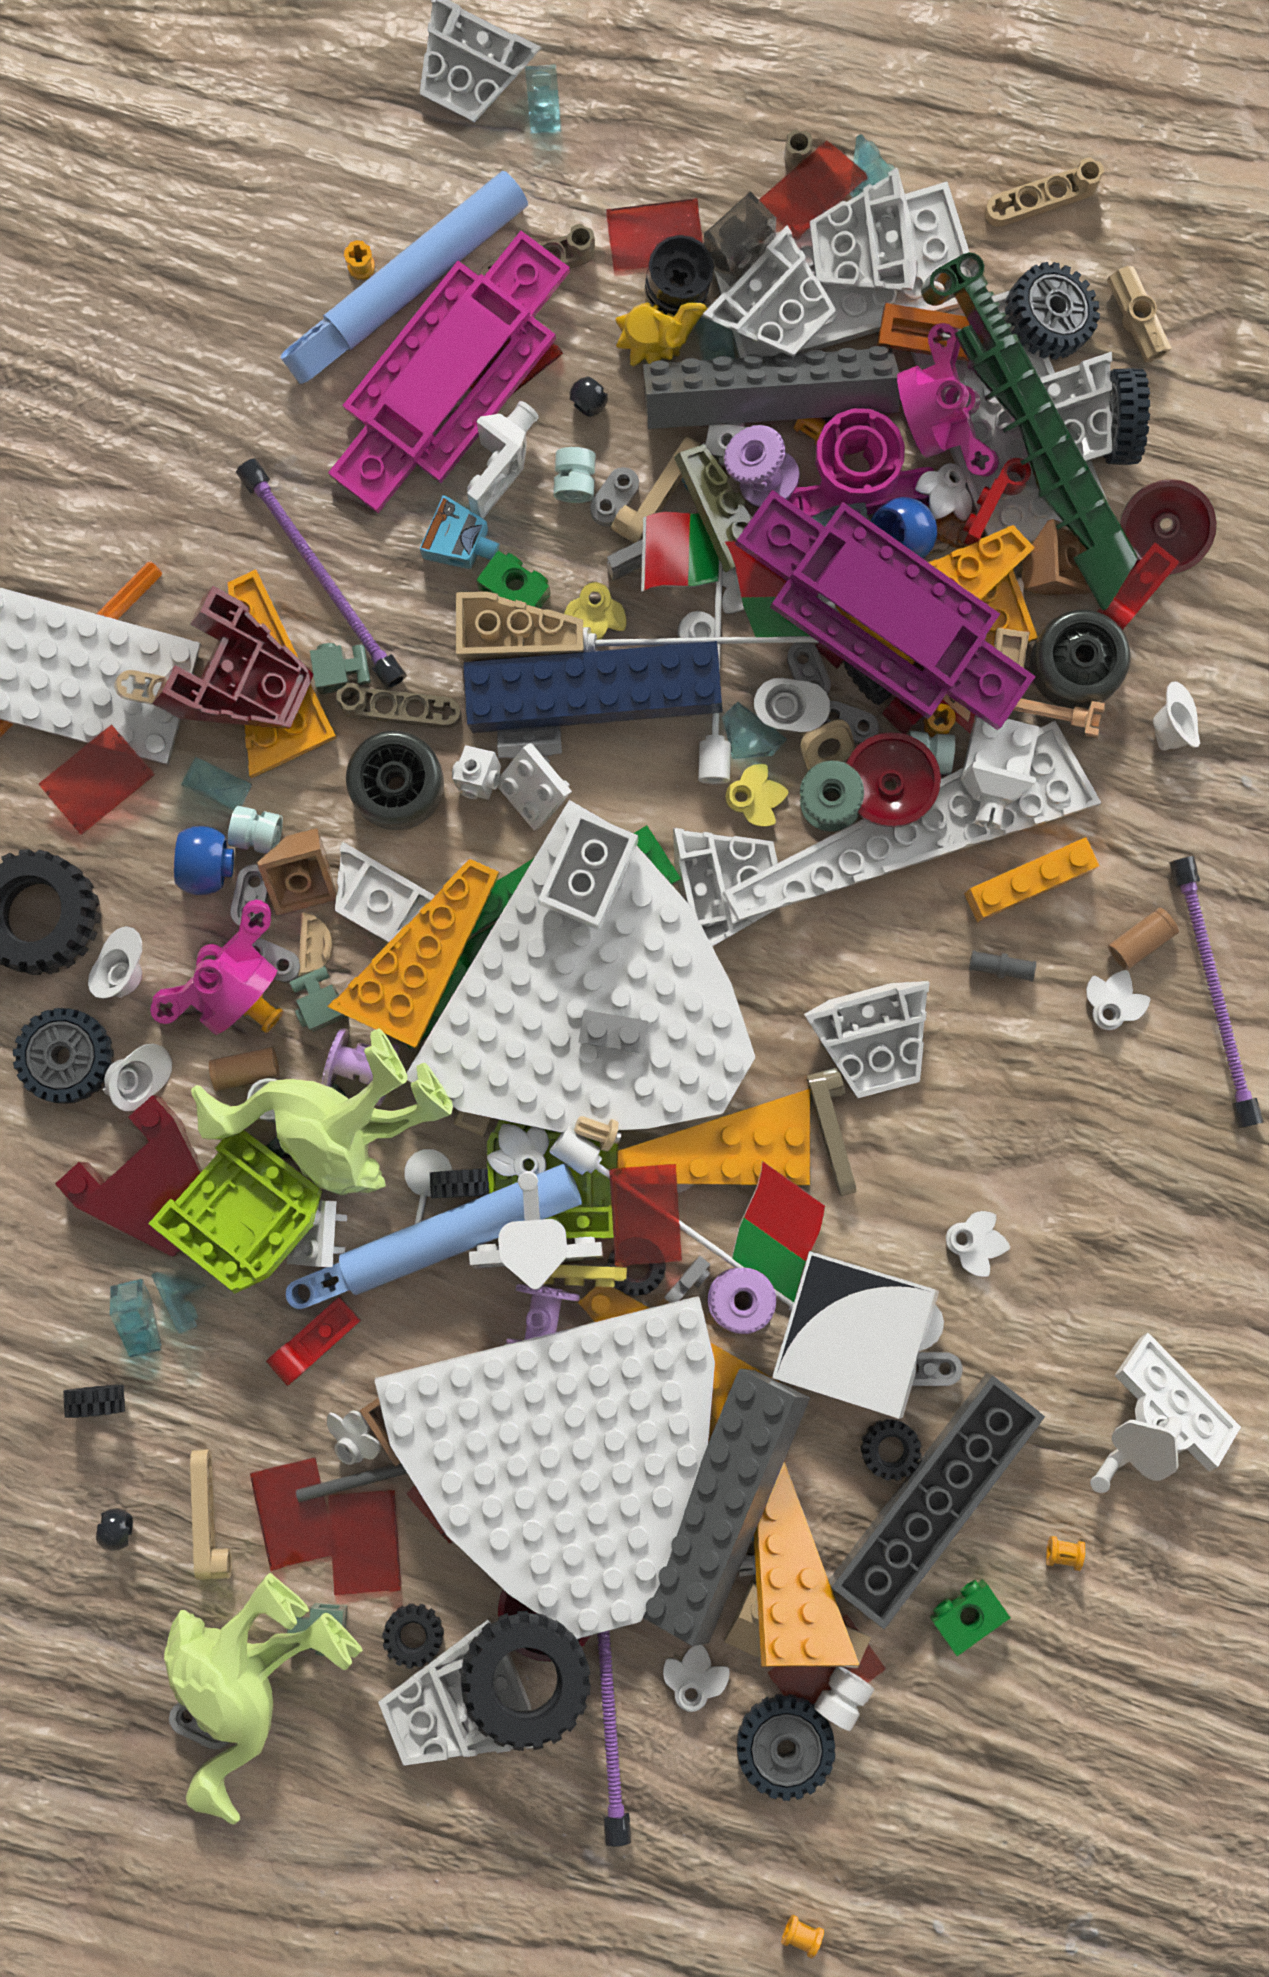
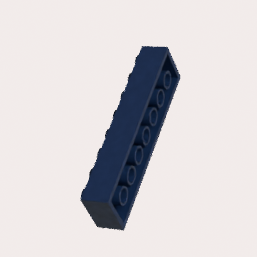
(593, 687)

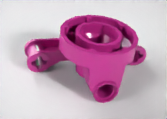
(933, 408)
(884, 451)
(223, 986)

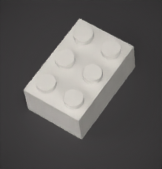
(588, 870)

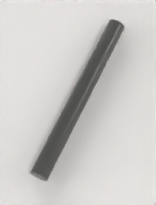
(350, 1482)

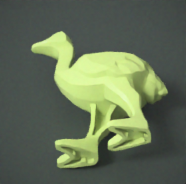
(326, 1129)
(228, 1684)

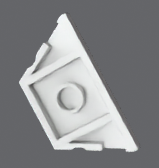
(376, 895)

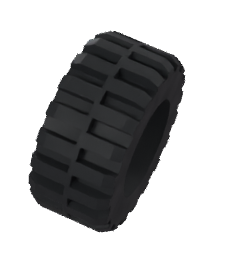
(76, 916)
(537, 1725)

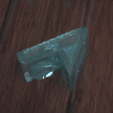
(543, 98)
(714, 339)
(173, 1290)

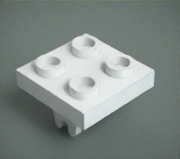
(533, 786)
(318, 1244)

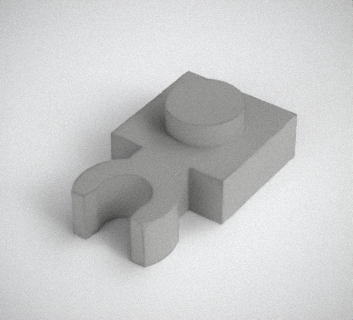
(695, 1274)

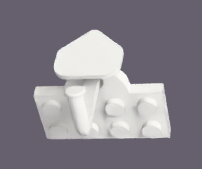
(534, 1246)
(1179, 1408)

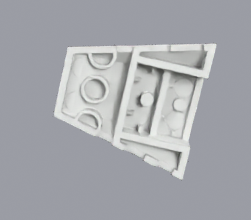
(429, 1711)

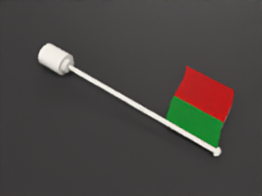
(682, 555)
(758, 590)
(772, 1235)

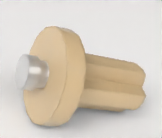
(598, 1131)

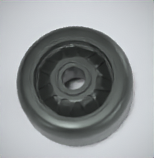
(1066, 679)
(386, 757)

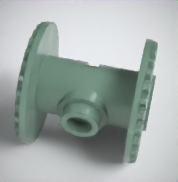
(837, 778)

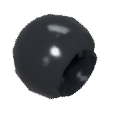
(588, 396)
(114, 1529)

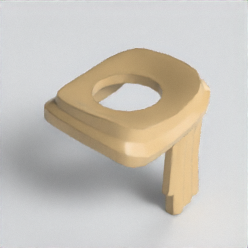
(834, 729)

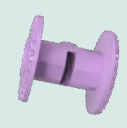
(760, 464)
(348, 1061)
(760, 1305)
(543, 1310)

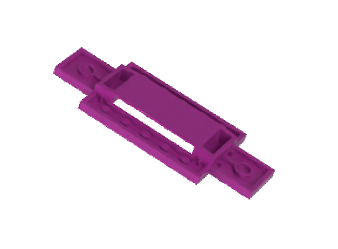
(892, 596)

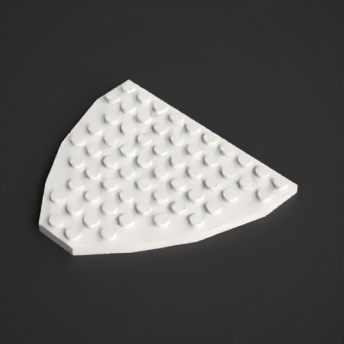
(517, 1015)
(564, 1457)

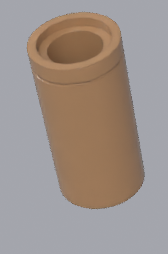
(1143, 938)
(243, 1068)

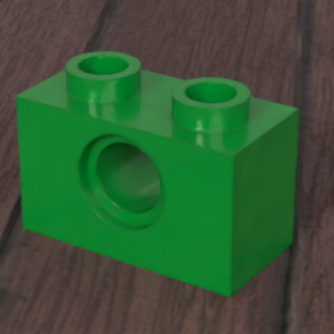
(506, 568)
(988, 1616)

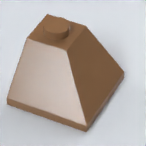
(1051, 566)
(297, 873)

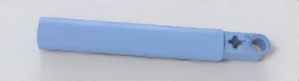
(406, 276)
(436, 1238)

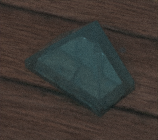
(749, 734)
(216, 784)

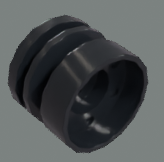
(679, 261)

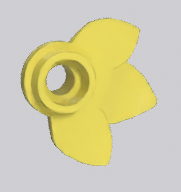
(598, 616)
(760, 793)

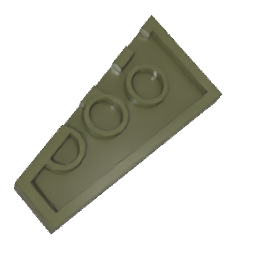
(715, 500)

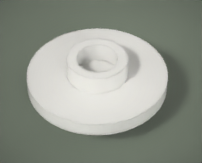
(697, 625)

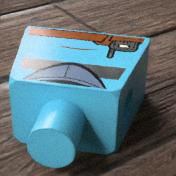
(457, 536)

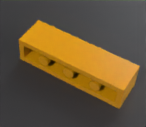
(1031, 879)

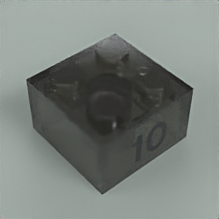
(740, 238)

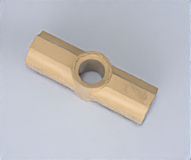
(1132, 297)

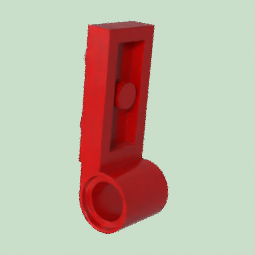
(990, 496)
(1140, 585)
(313, 1341)

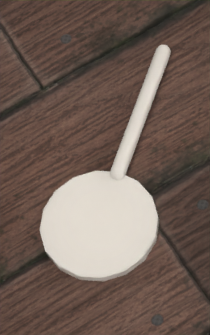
(418, 1174)

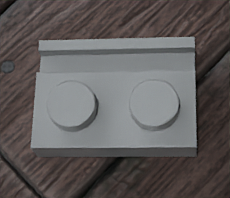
(625, 560)

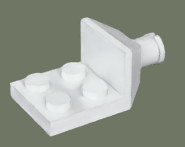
(508, 443)
(998, 767)

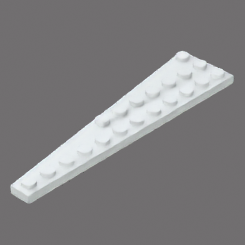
(949, 826)

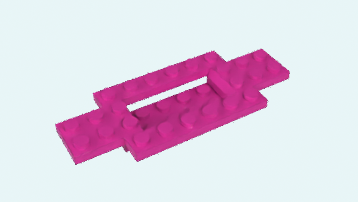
(437, 363)

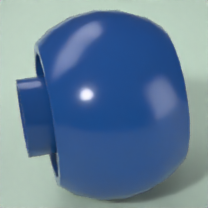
(908, 523)
(202, 860)

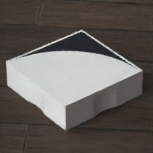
(855, 1334)

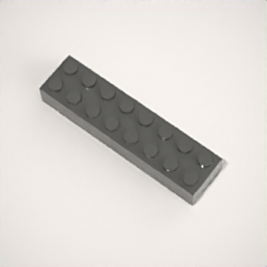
(770, 387)
(935, 1500)
(725, 1505)

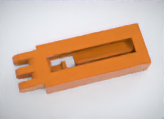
(909, 328)

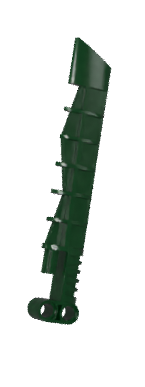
(1053, 455)

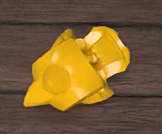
(656, 335)

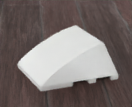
(469, 60)
(867, 239)
(776, 299)
(1083, 403)
(711, 866)
(875, 1035)

